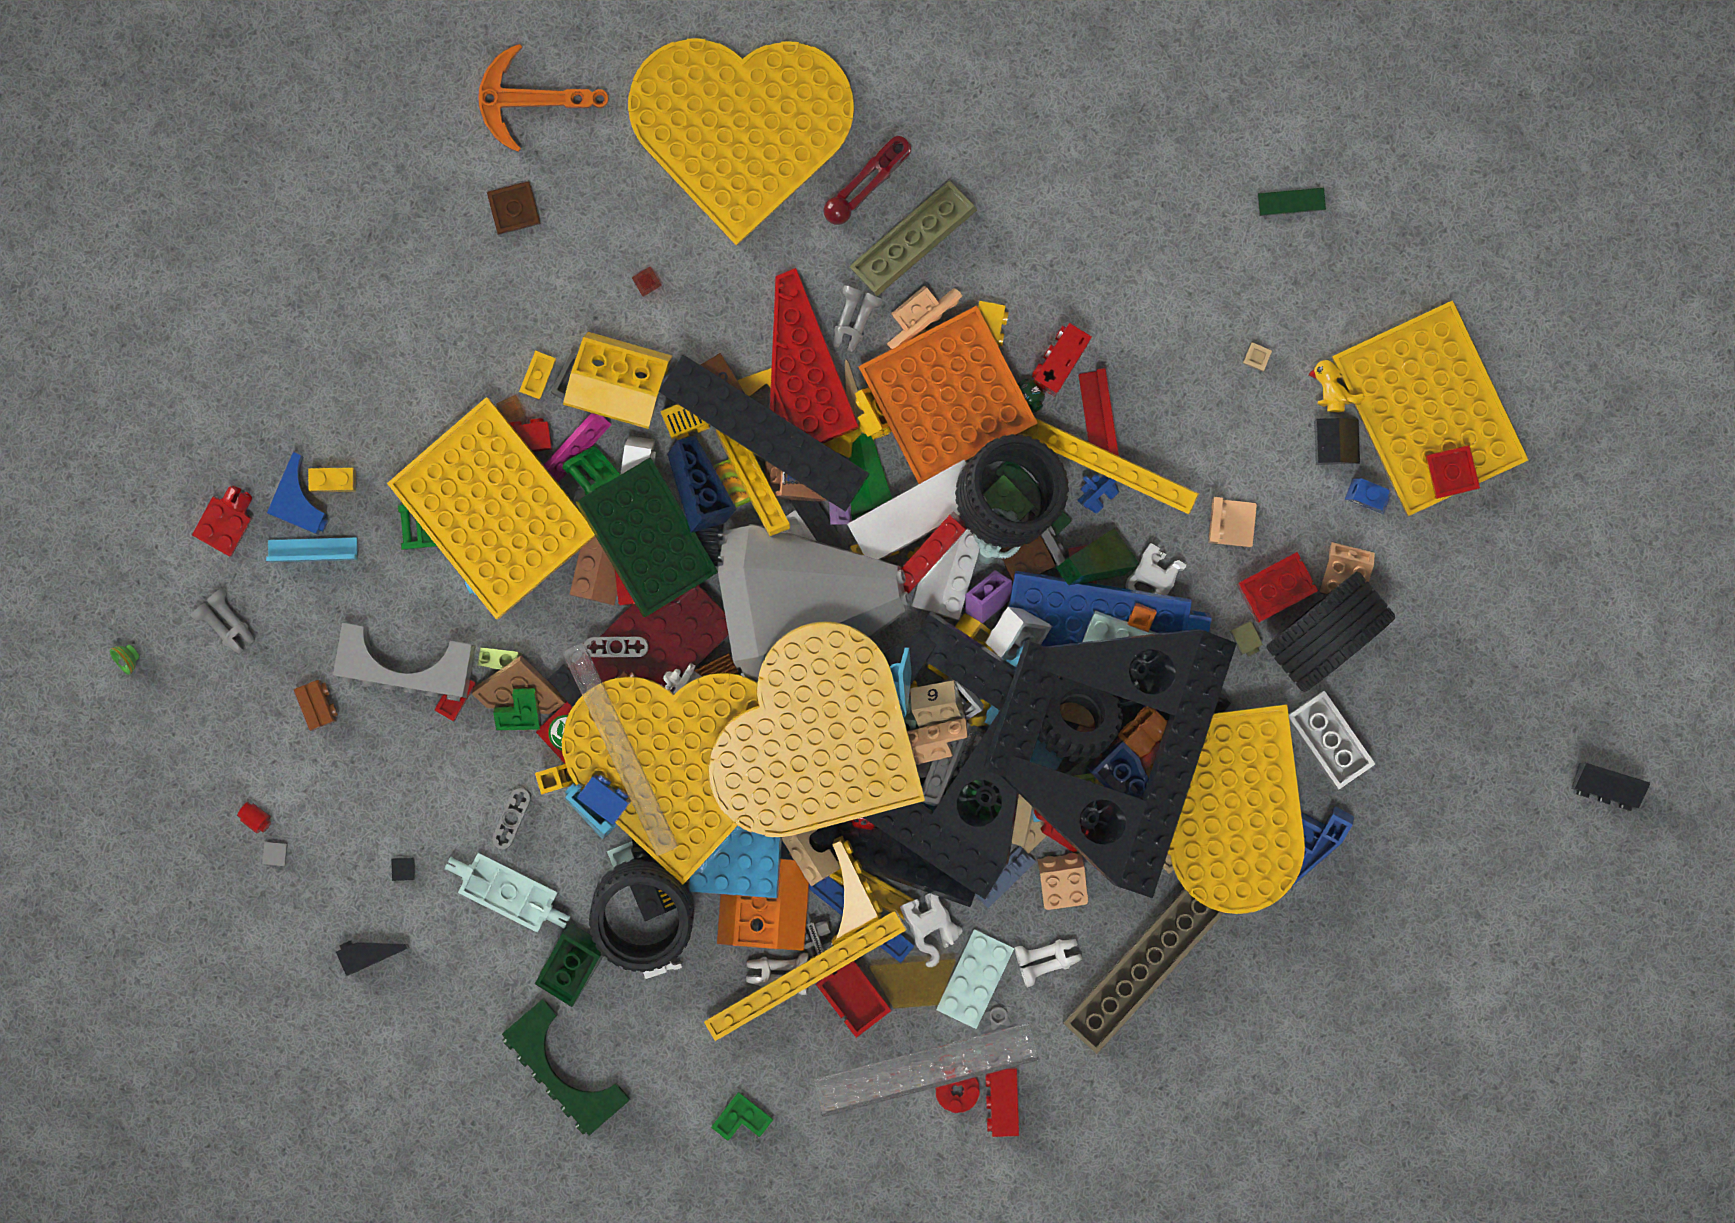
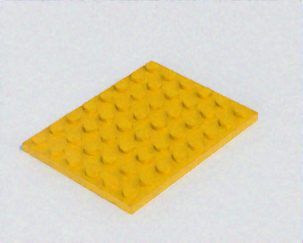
(1425, 398)
(492, 508)

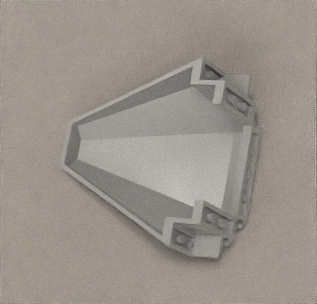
(797, 581)

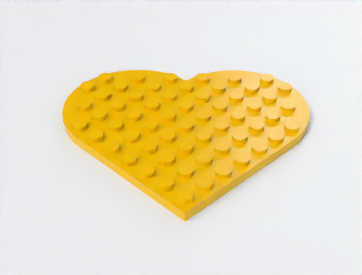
(737, 127)
(820, 742)
(674, 747)
(1242, 815)

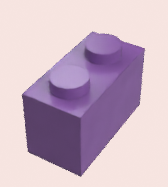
(988, 596)

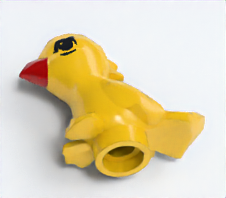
(1334, 394)

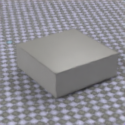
(274, 853)

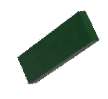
(1291, 201)

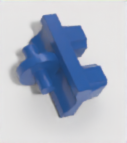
(1094, 489)

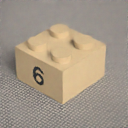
(936, 704)

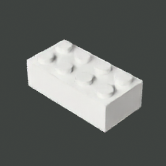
(1330, 740)

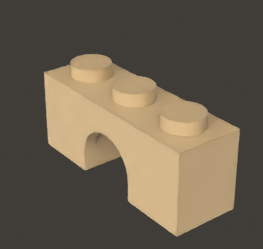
(813, 864)

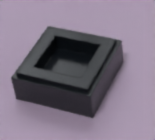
(403, 869)

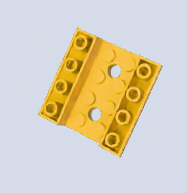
(614, 387)

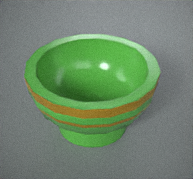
(129, 656)

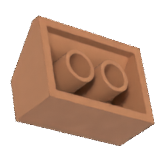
(594, 575)

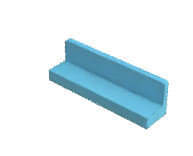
(312, 550)

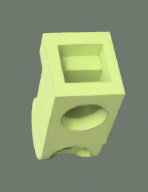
(496, 658)

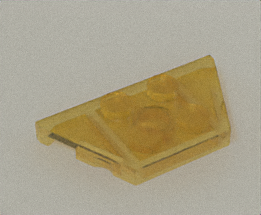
(913, 982)

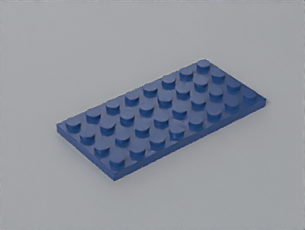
(1072, 606)

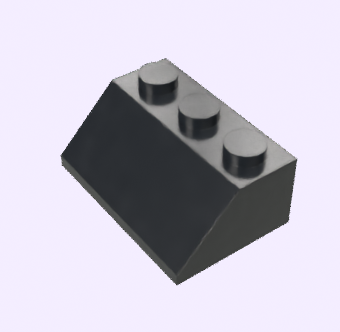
(1609, 786)

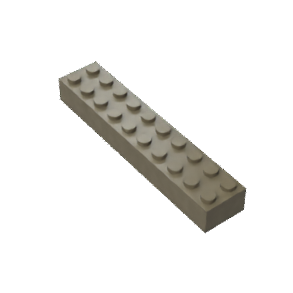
(1141, 970)

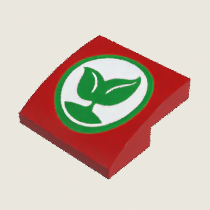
(553, 729)

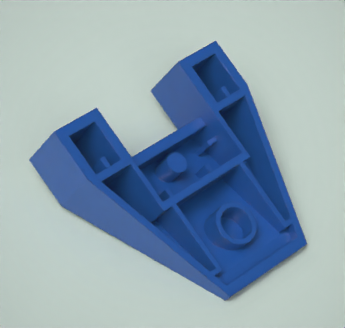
(1323, 838)

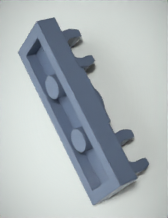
(1018, 864)

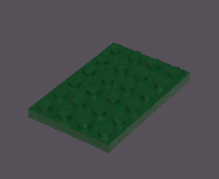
(646, 537)

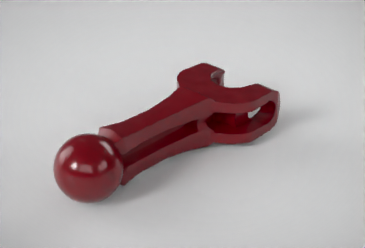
(838, 209)

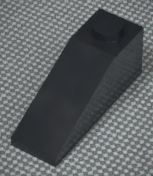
(364, 954)

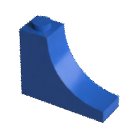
(291, 502)

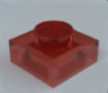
(646, 281)

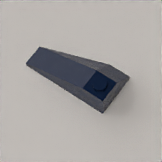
(1120, 770)

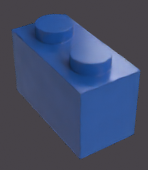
(604, 798)

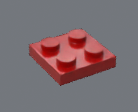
(1452, 472)

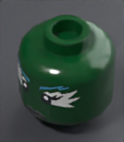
(1032, 394)

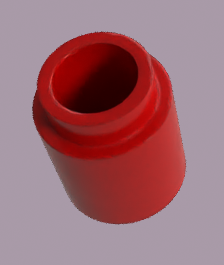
(254, 817)

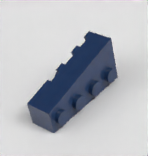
(699, 486)

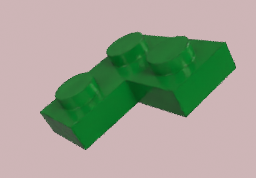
(523, 715)
(741, 1112)

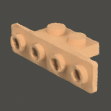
(919, 312)
(933, 741)

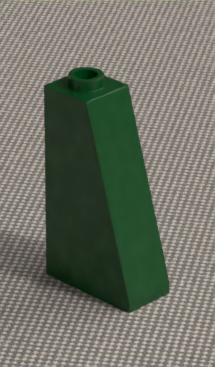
(1099, 560)

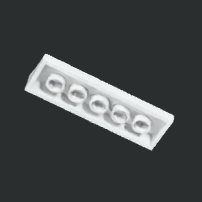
(908, 515)

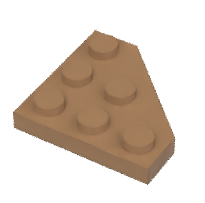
(518, 674)

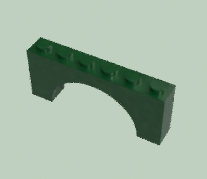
(586, 1107)

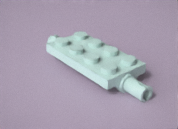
(507, 892)

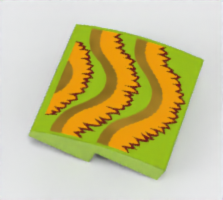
(732, 483)

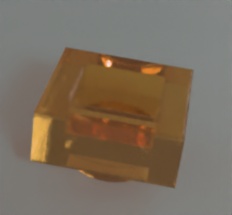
(511, 408)

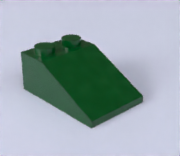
(570, 965)

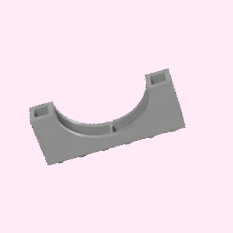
(358, 662)

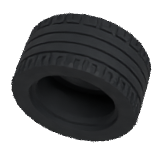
(1331, 632)

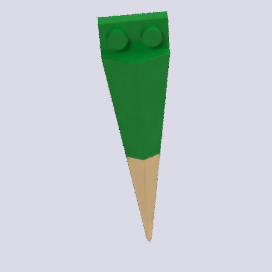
(865, 455)

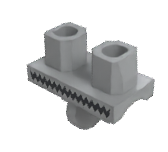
(816, 931)

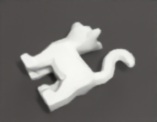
(1153, 575)
(924, 923)

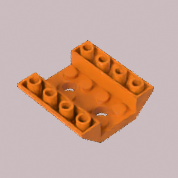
(782, 917)

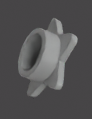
(997, 1009)

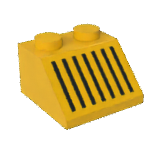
(682, 422)

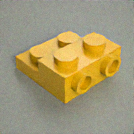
(872, 421)

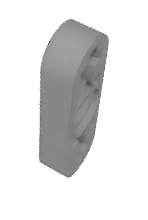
(632, 641)
(513, 801)

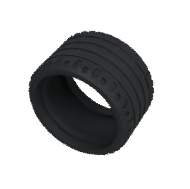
(1034, 458)
(629, 955)

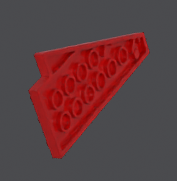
(803, 374)

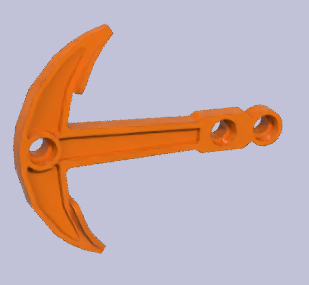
(507, 97)

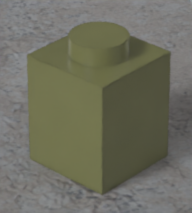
(1246, 639)

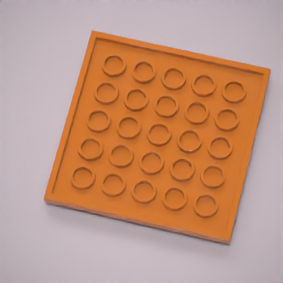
(947, 394)

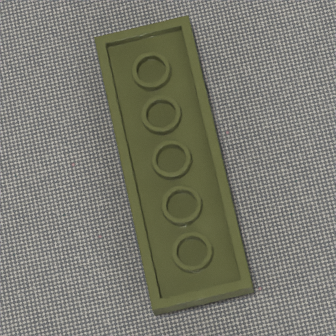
(913, 238)

